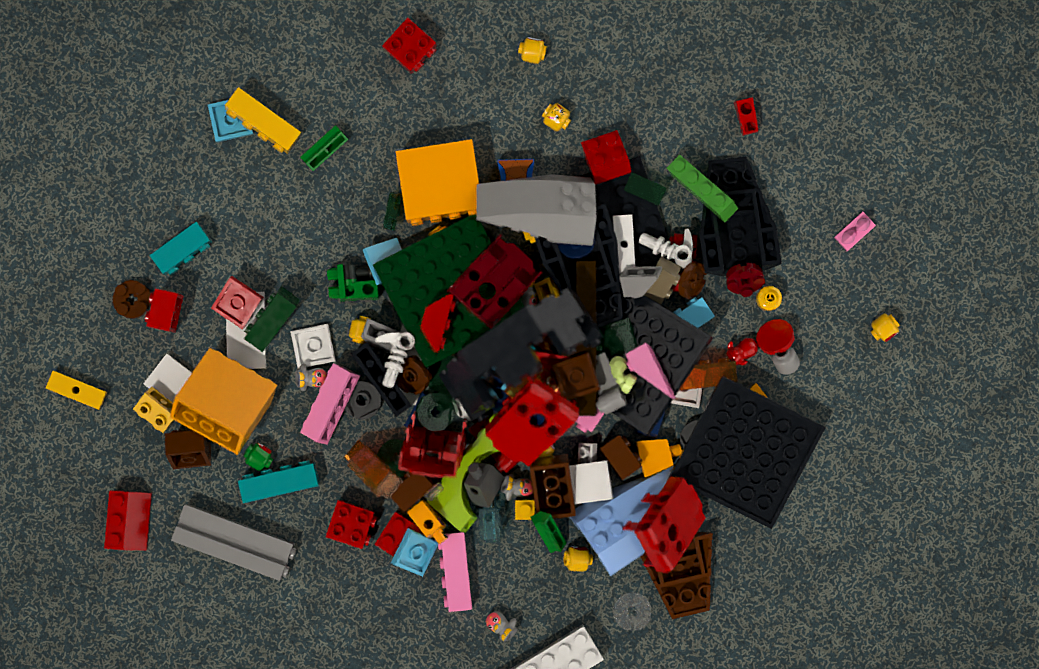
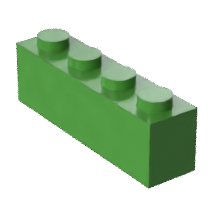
(702, 188)

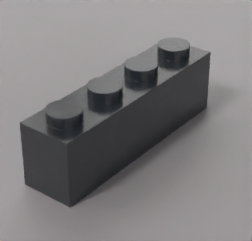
(375, 372)

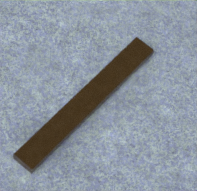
(587, 293)

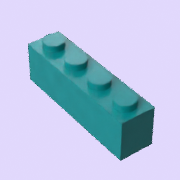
(278, 483)

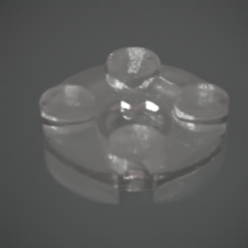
(621, 610)

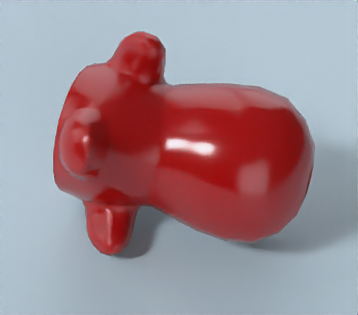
(744, 350)

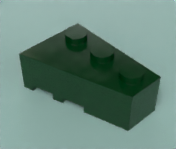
(271, 318)

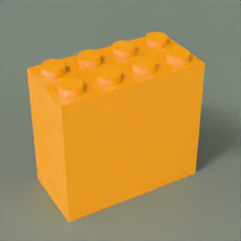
(438, 181)
(223, 401)

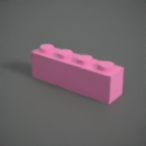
(330, 404)
(456, 572)

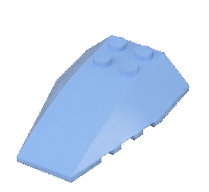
(603, 520)

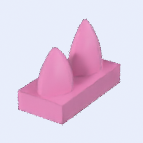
(854, 231)

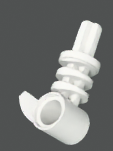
(672, 251)
(398, 353)

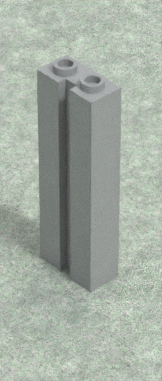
(234, 542)

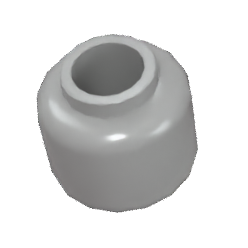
(786, 362)

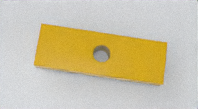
(65, 386)

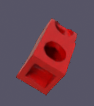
(746, 116)

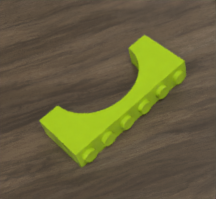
(453, 500)

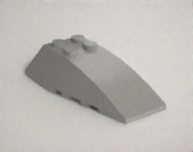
(544, 206)

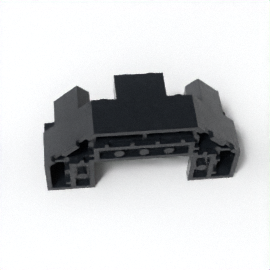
(510, 351)

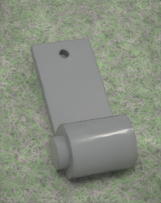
(610, 396)

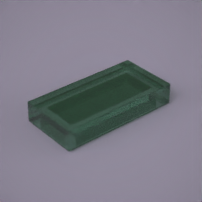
(645, 189)

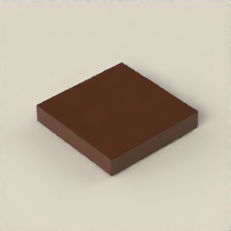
(576, 377)

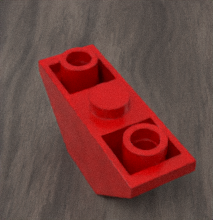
(436, 321)

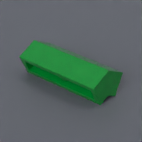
(324, 148)
(549, 531)

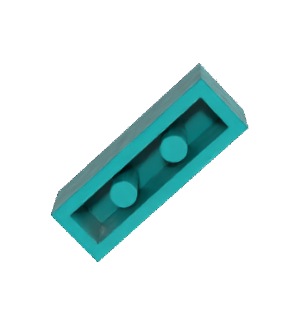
(181, 249)

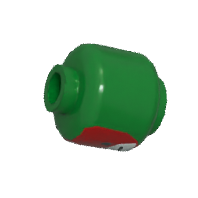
(258, 456)

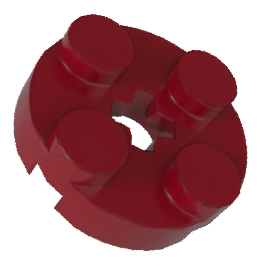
(753, 275)

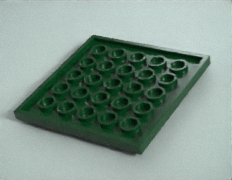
(423, 276)

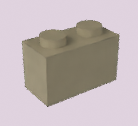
(668, 277)

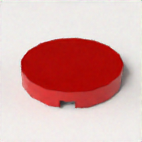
(775, 336)

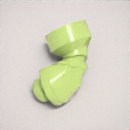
(618, 366)

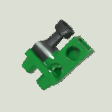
(349, 287)

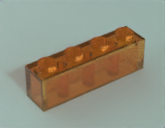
(709, 374)
(372, 470)

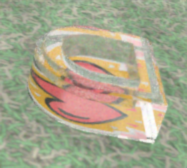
(434, 492)

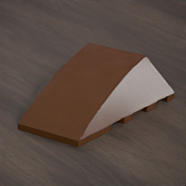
(688, 585)

